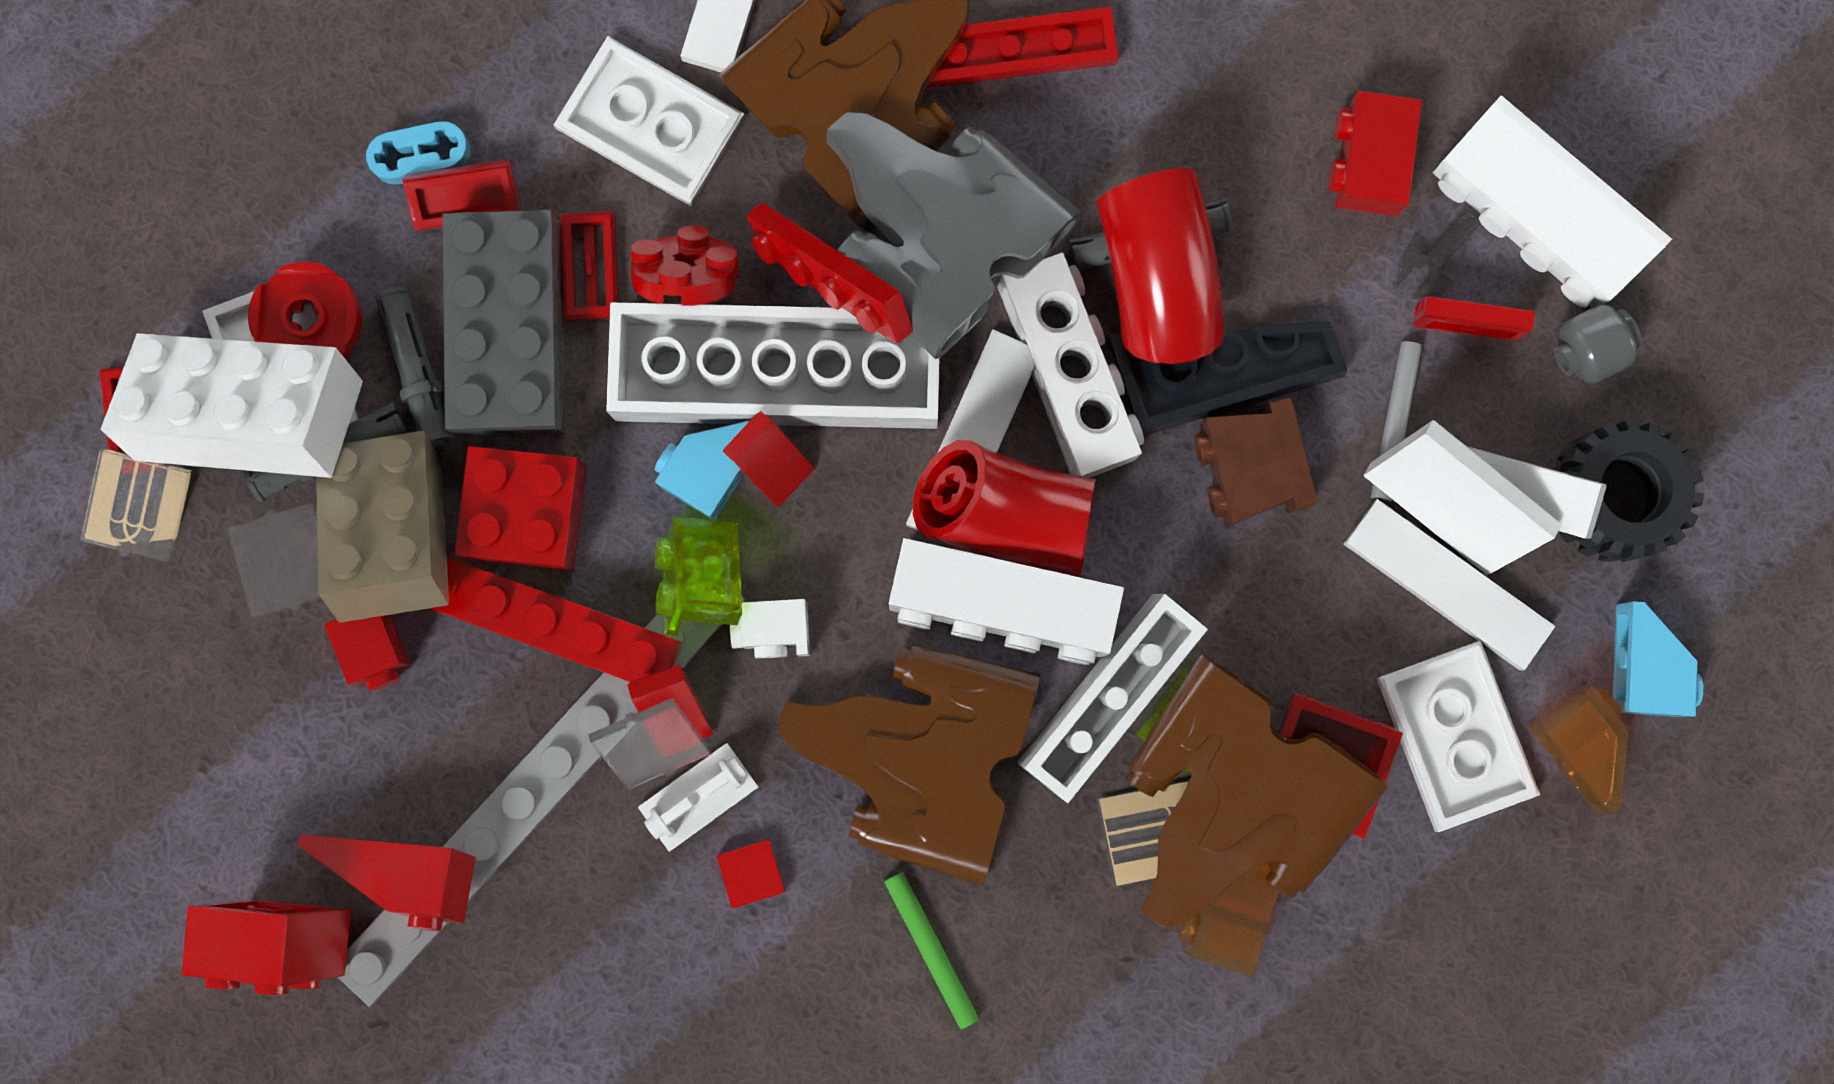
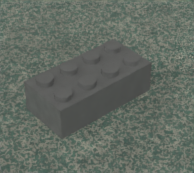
(503, 324)

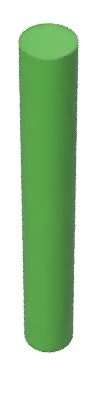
(931, 950)

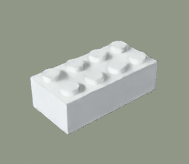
(233, 404)
(1006, 600)

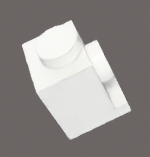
(773, 627)

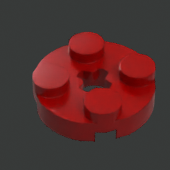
(684, 266)
(300, 284)

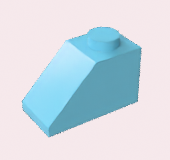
(700, 471)
(1652, 666)

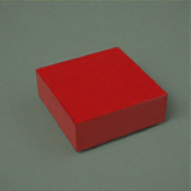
(750, 873)

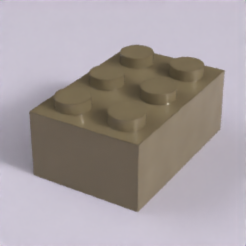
(382, 529)

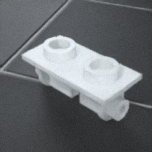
(697, 797)

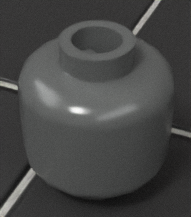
(1597, 343)

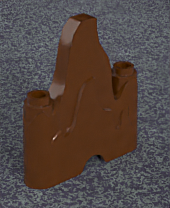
(873, 69)
(924, 761)
(1247, 795)

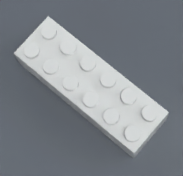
(772, 359)

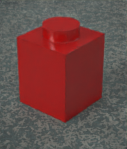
(368, 651)

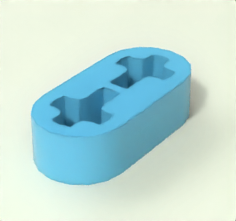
(415, 141)

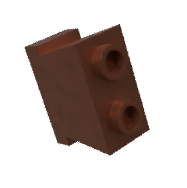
(1255, 463)

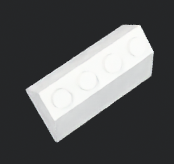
(1549, 206)

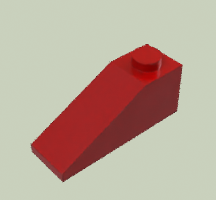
(404, 879)

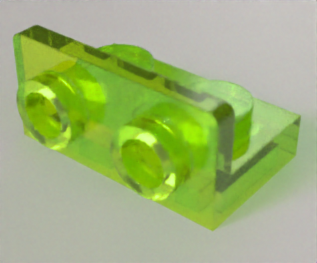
(699, 573)

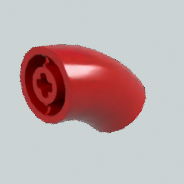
(1164, 266)
(1004, 508)

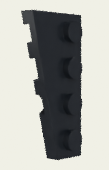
(1238, 373)

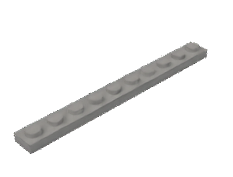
(511, 814)

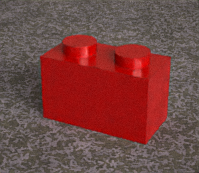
(1376, 153)

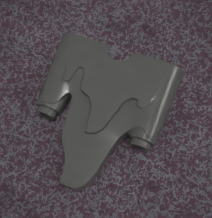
(947, 221)

